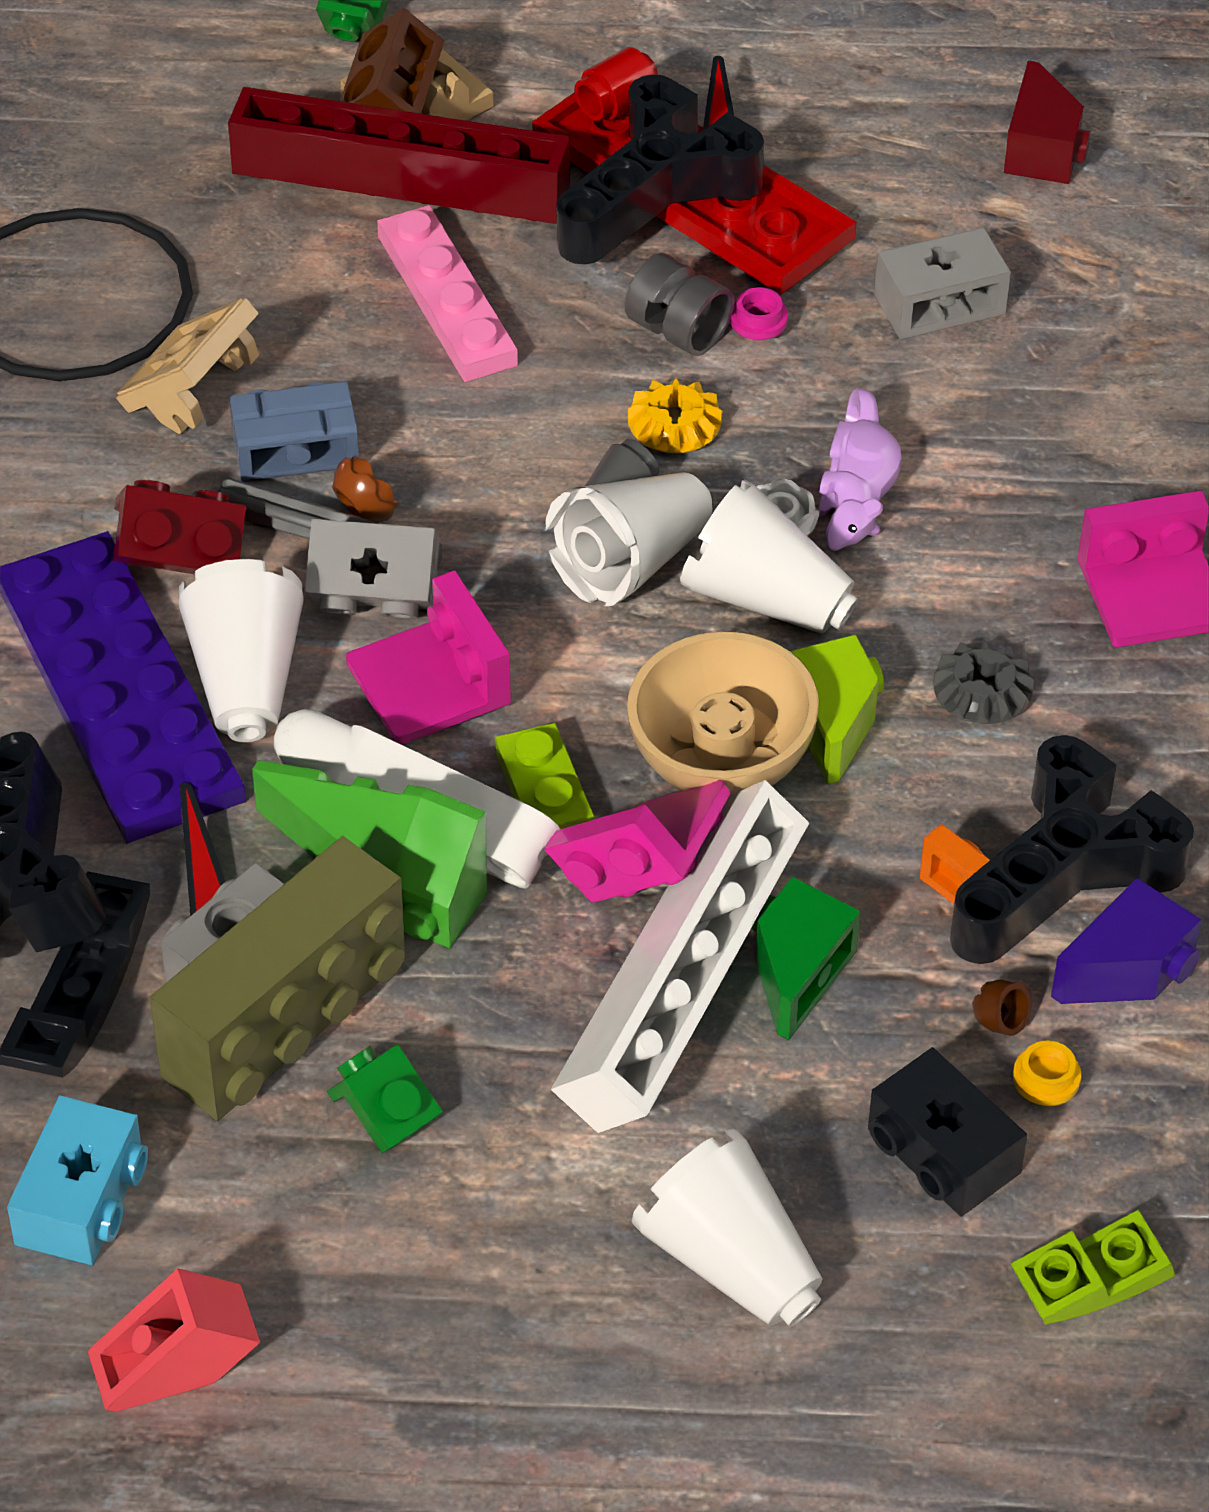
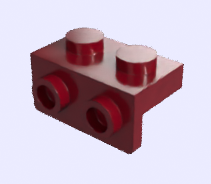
(175, 528)

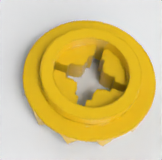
(654, 428)

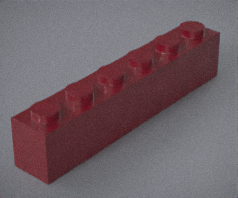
(399, 154)

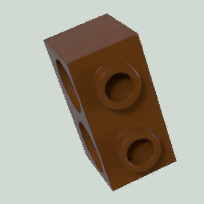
(394, 64)

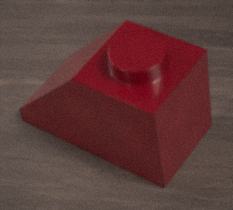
(1045, 129)

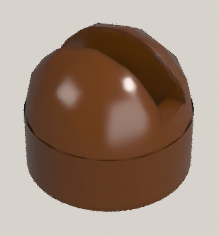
(1006, 997)

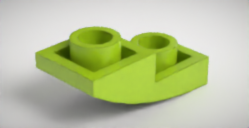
(1089, 1274)

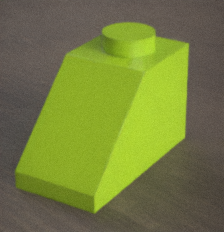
(847, 701)

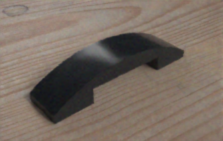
(79, 985)

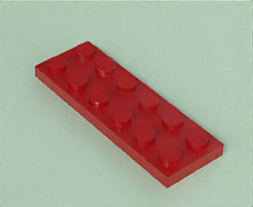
(770, 236)

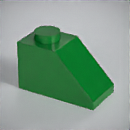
(802, 950)

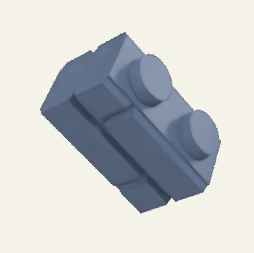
(293, 430)

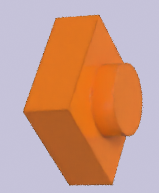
(949, 861)

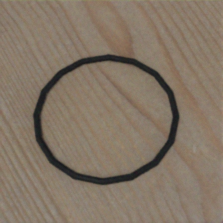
(131, 358)

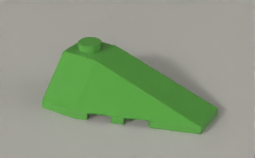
(416, 834)

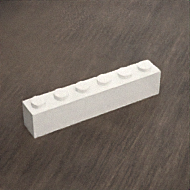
(679, 962)

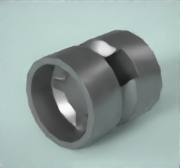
(679, 304)

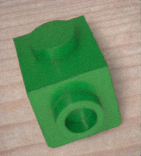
(350, 18)
(385, 1095)

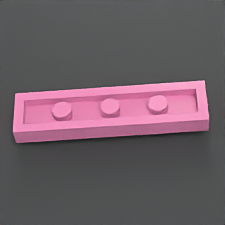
(447, 293)

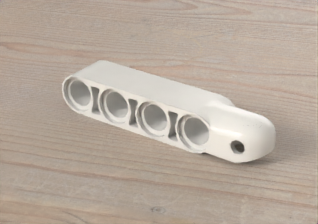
(513, 829)

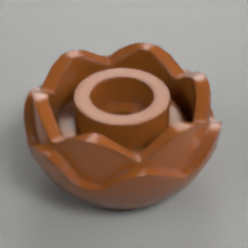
(362, 491)

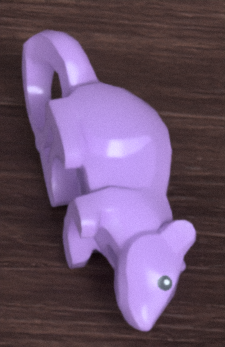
(860, 474)

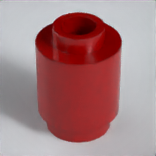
(605, 86)

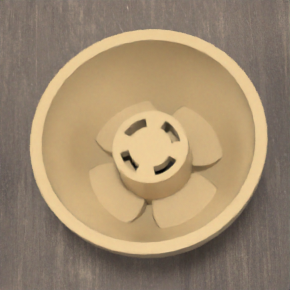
(722, 711)

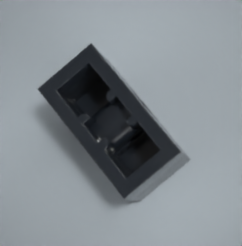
(946, 1132)

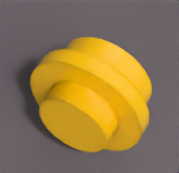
(1047, 1073)

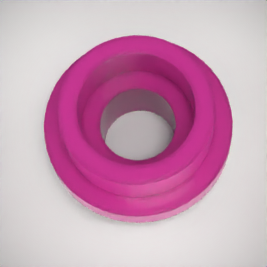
(759, 314)

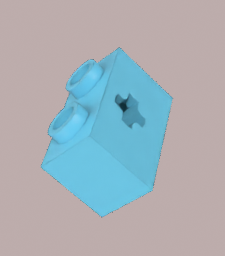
(77, 1181)

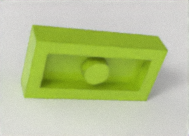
(543, 774)

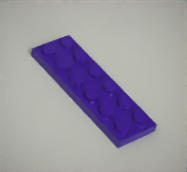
(118, 686)

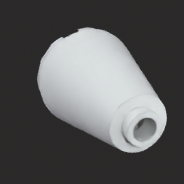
(624, 532)
(768, 565)
(242, 641)
(733, 1231)

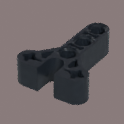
(657, 168)
(1068, 852)
(40, 890)

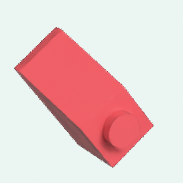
(173, 1341)

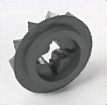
(975, 699)

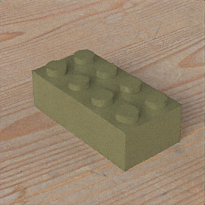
(279, 978)

